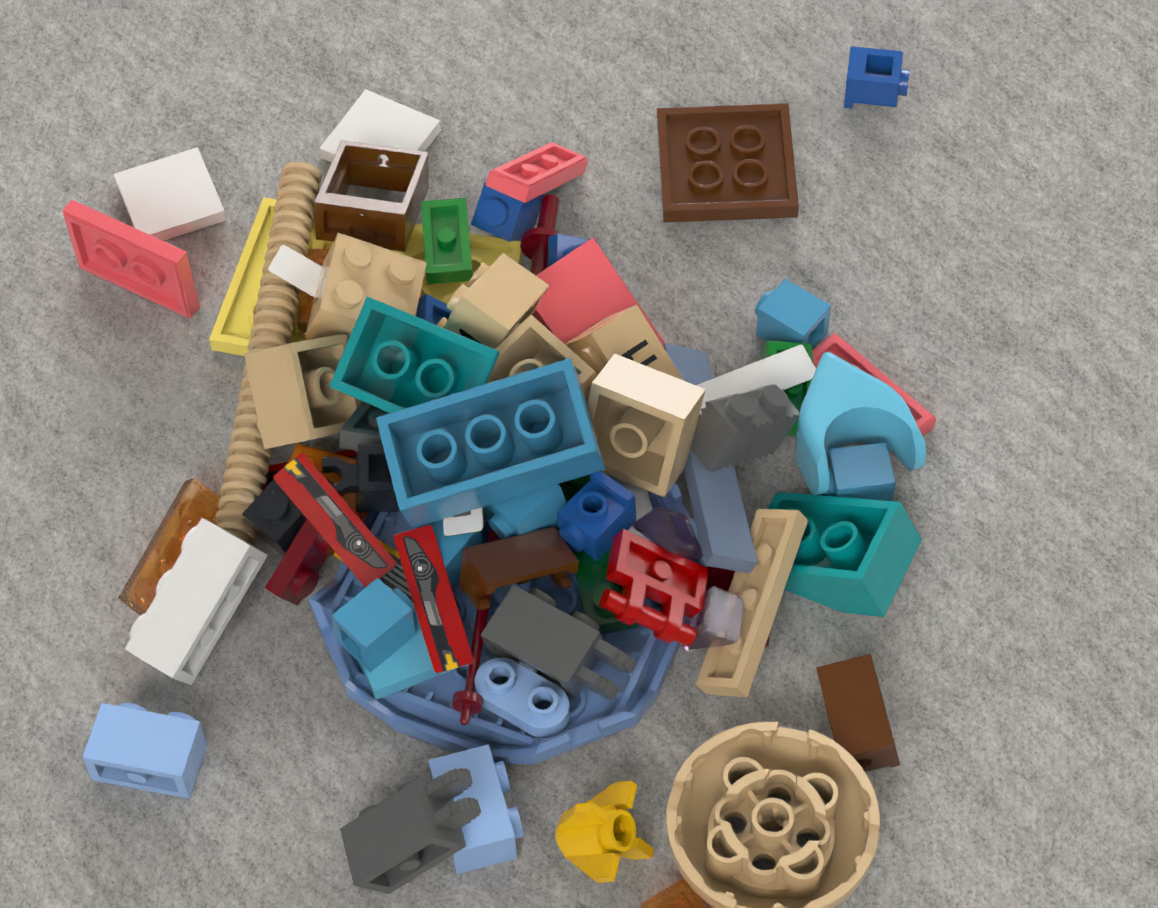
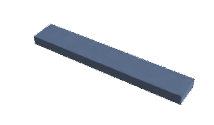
(715, 494)

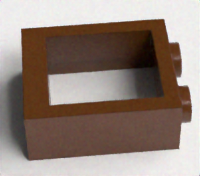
(367, 219)

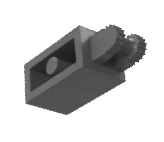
(553, 643)
(409, 831)

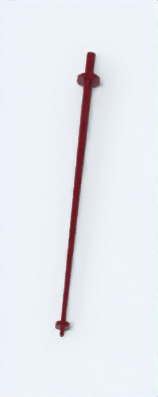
(535, 247)

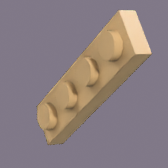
(776, 540)

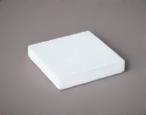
(382, 123)
(170, 195)

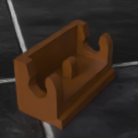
(515, 561)
(858, 712)

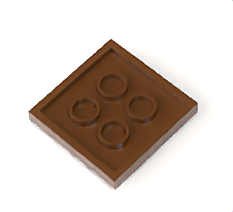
(726, 163)

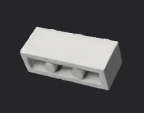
(195, 601)

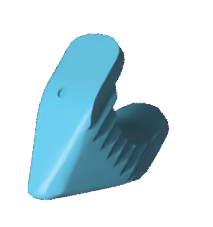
(850, 408)

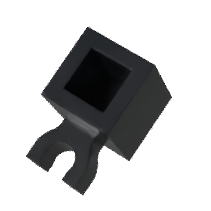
(366, 478)
(275, 517)

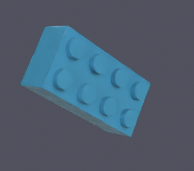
(490, 443)

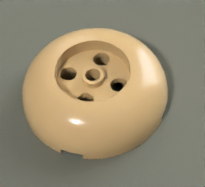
(734, 778)

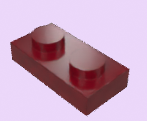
(299, 568)

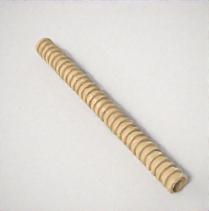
(271, 328)

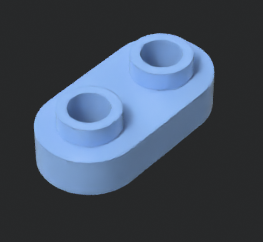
(518, 696)

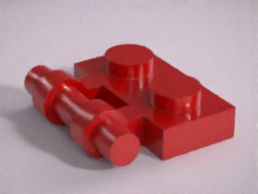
(658, 575)

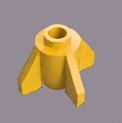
(601, 832)

